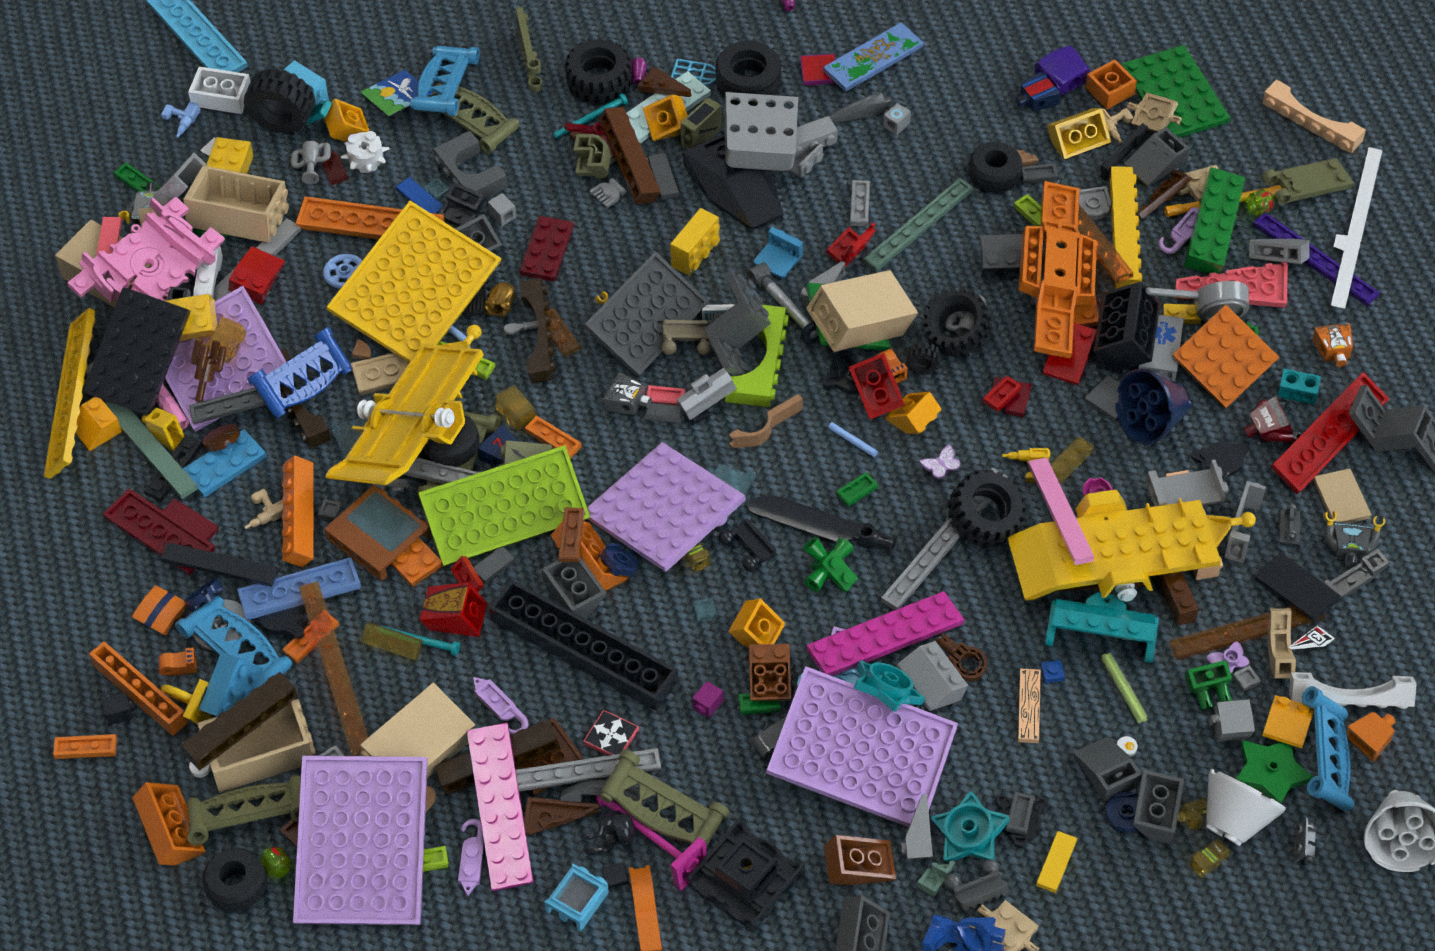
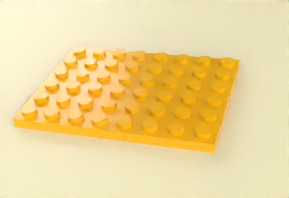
(413, 283)

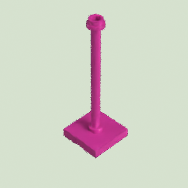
(684, 862)

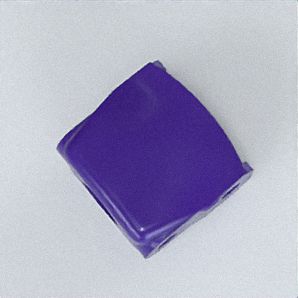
(1064, 69)

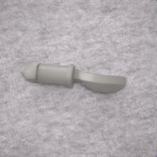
(514, 328)

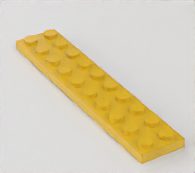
(69, 394)

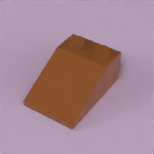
(859, 860)

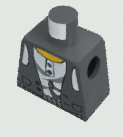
(626, 395)

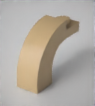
(1279, 639)

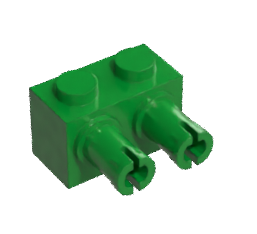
(1209, 677)

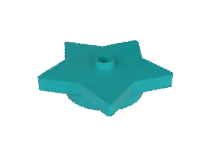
(887, 684)
(983, 828)

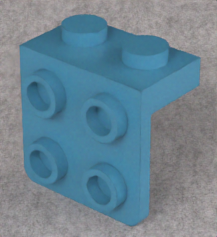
(780, 252)

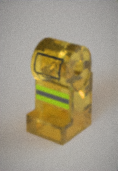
(697, 555)
(1209, 857)

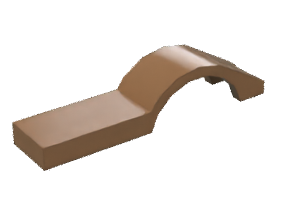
(774, 417)

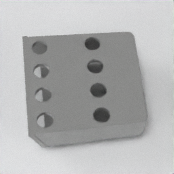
(760, 134)

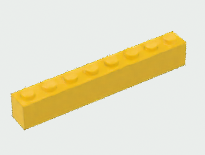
(1124, 220)

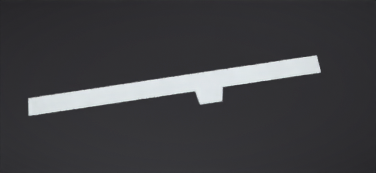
(1351, 242)

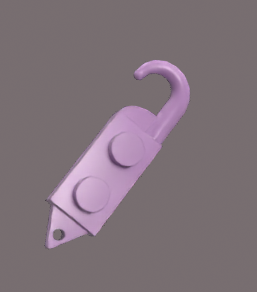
(1181, 232)
(498, 703)
(471, 858)

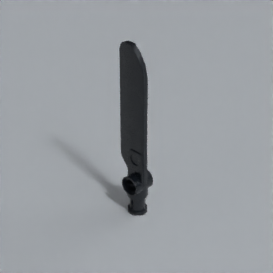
(819, 522)

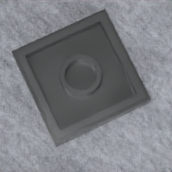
(1104, 397)

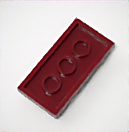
(547, 248)

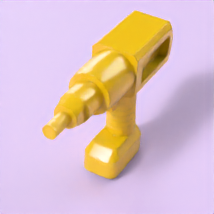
(1028, 455)

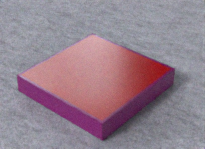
(812, 69)

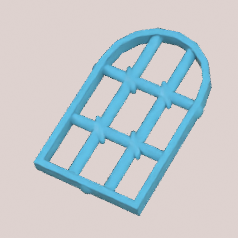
(688, 68)

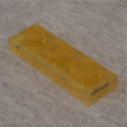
(1071, 458)
(392, 641)

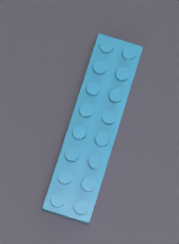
(198, 34)

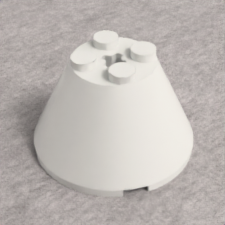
(1237, 808)
(1402, 833)

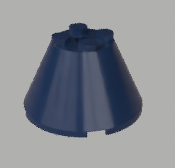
(1150, 405)

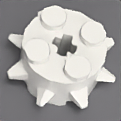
(364, 151)

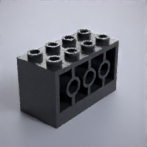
(1127, 327)

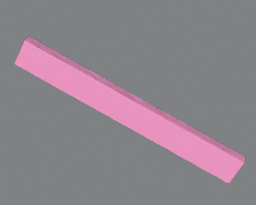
(1061, 511)

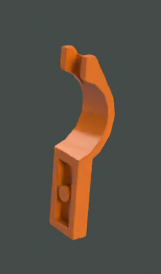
(645, 909)

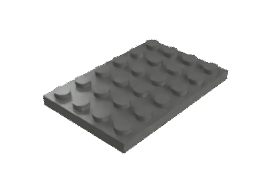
(634, 314)

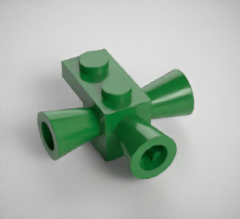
(829, 565)

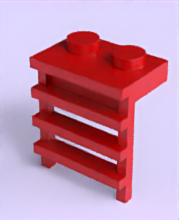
(849, 245)

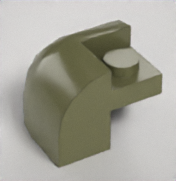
(593, 156)

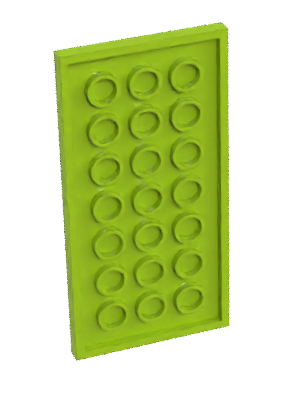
(502, 505)

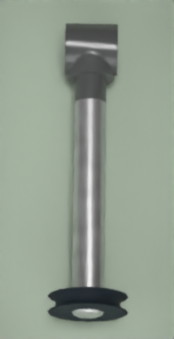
(762, 276)

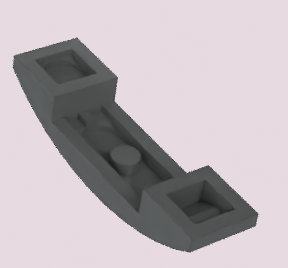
(1360, 574)
(593, 787)

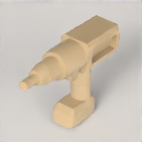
(1112, 121)
(271, 511)

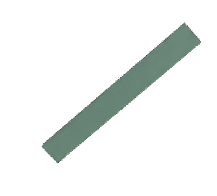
(917, 225)
(153, 451)

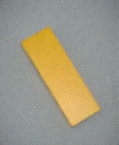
(1056, 862)

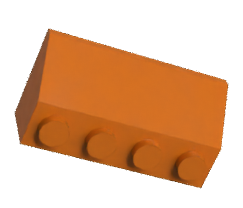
(590, 553)
(166, 823)

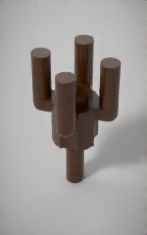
(206, 365)

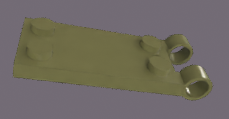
(532, 64)
(1308, 180)

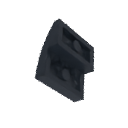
(461, 204)

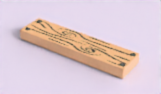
(1029, 706)

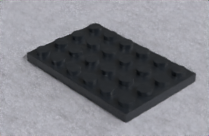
(136, 351)

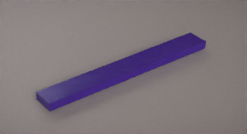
(1317, 260)

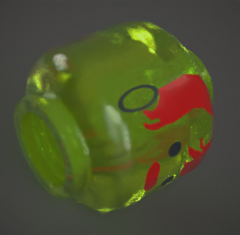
(1260, 202)
(275, 862)

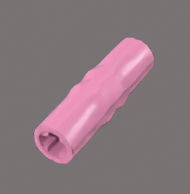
(167, 403)

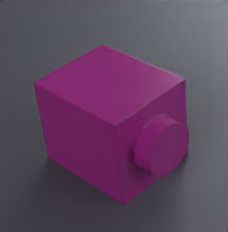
(707, 699)

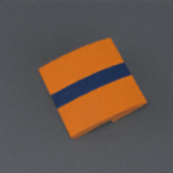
(159, 610)

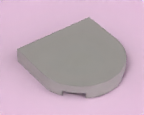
(1095, 202)

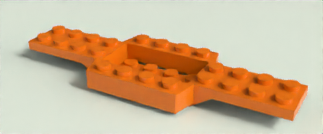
(1057, 294)

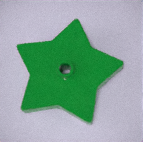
(1271, 769)

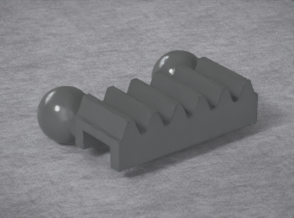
(980, 889)

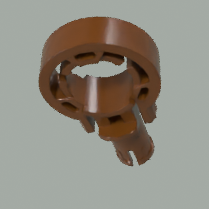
(964, 652)

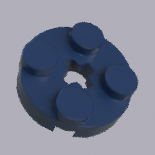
(619, 560)
(204, 594)
(1114, 811)

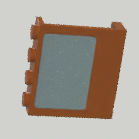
(375, 531)

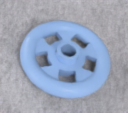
(331, 266)

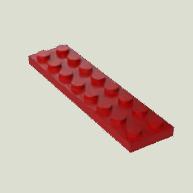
(1323, 437)

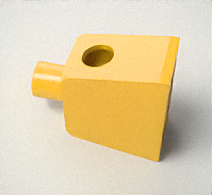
(164, 428)

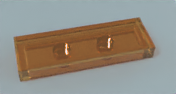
(561, 335)

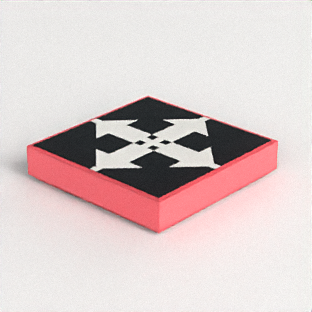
(610, 734)

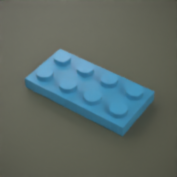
(222, 466)

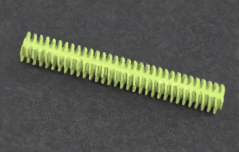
(1124, 688)

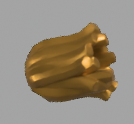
(500, 299)

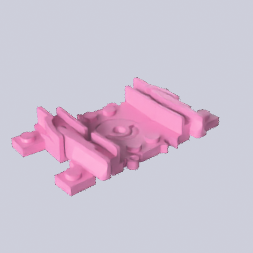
(162, 242)

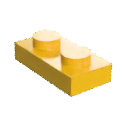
(1184, 311)

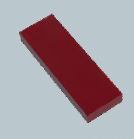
(191, 519)

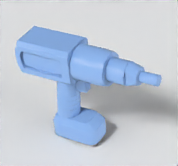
(187, 116)

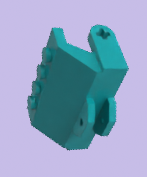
(1103, 619)

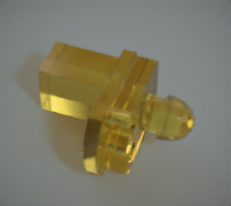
(1192, 813)

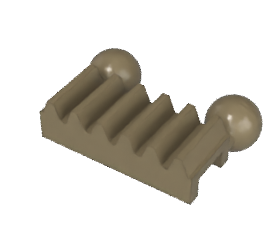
(685, 330)

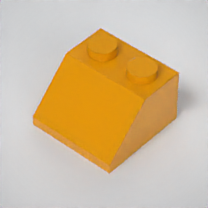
(665, 117)
(345, 120)
(916, 414)
(96, 423)
(756, 624)
(1288, 721)

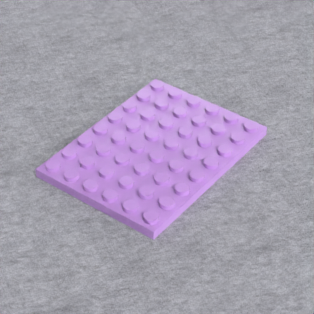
(860, 748)
(360, 840)

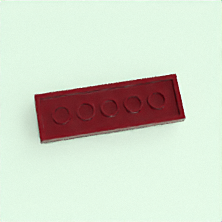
(153, 526)

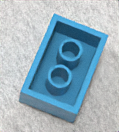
(230, 682)

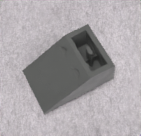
(1158, 157)
(1108, 768)

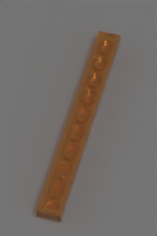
(334, 666)

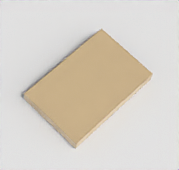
(378, 373)
(1342, 494)

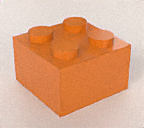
(1110, 84)

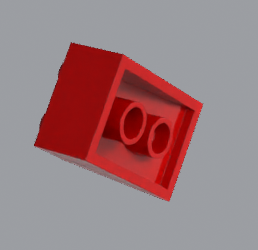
(256, 273)
(1072, 368)
(877, 385)

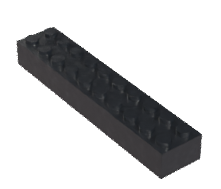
(584, 644)

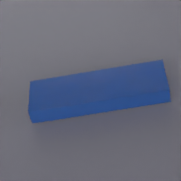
(419, 196)

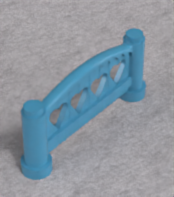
(445, 101)
(201, 624)
(1323, 785)

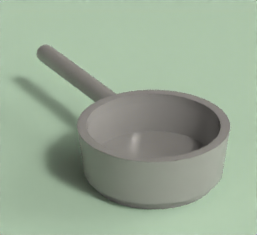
(1212, 297)

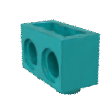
(1299, 386)

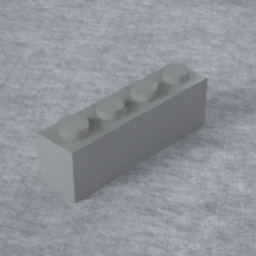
(815, 133)

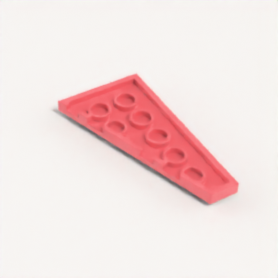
(1265, 284)

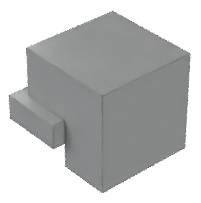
(1232, 721)

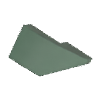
(934, 877)

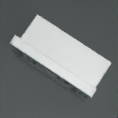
(712, 312)

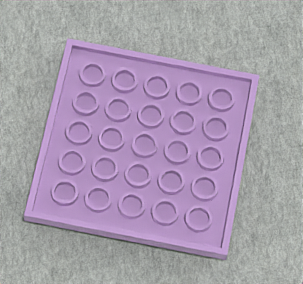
(252, 355)
(664, 506)

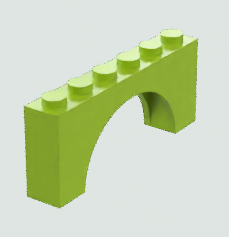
(757, 386)

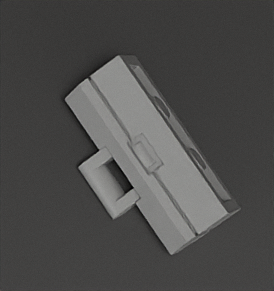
(706, 392)

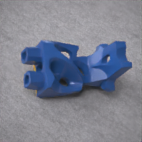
(977, 937)

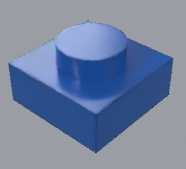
(1052, 671)

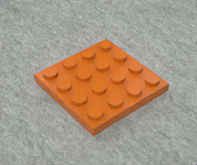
(1225, 356)

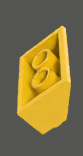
(1079, 133)

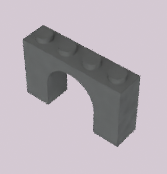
(457, 151)

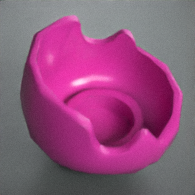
(1096, 485)

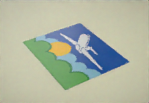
(393, 92)

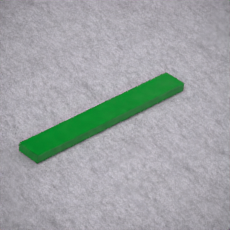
(138, 182)

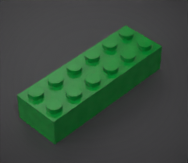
(1214, 221)

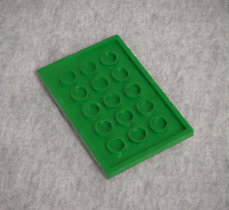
(1178, 78)

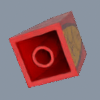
(454, 609)

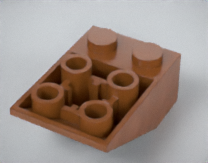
(769, 672)

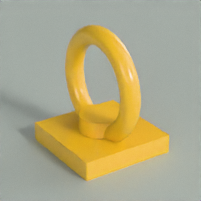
(193, 700)

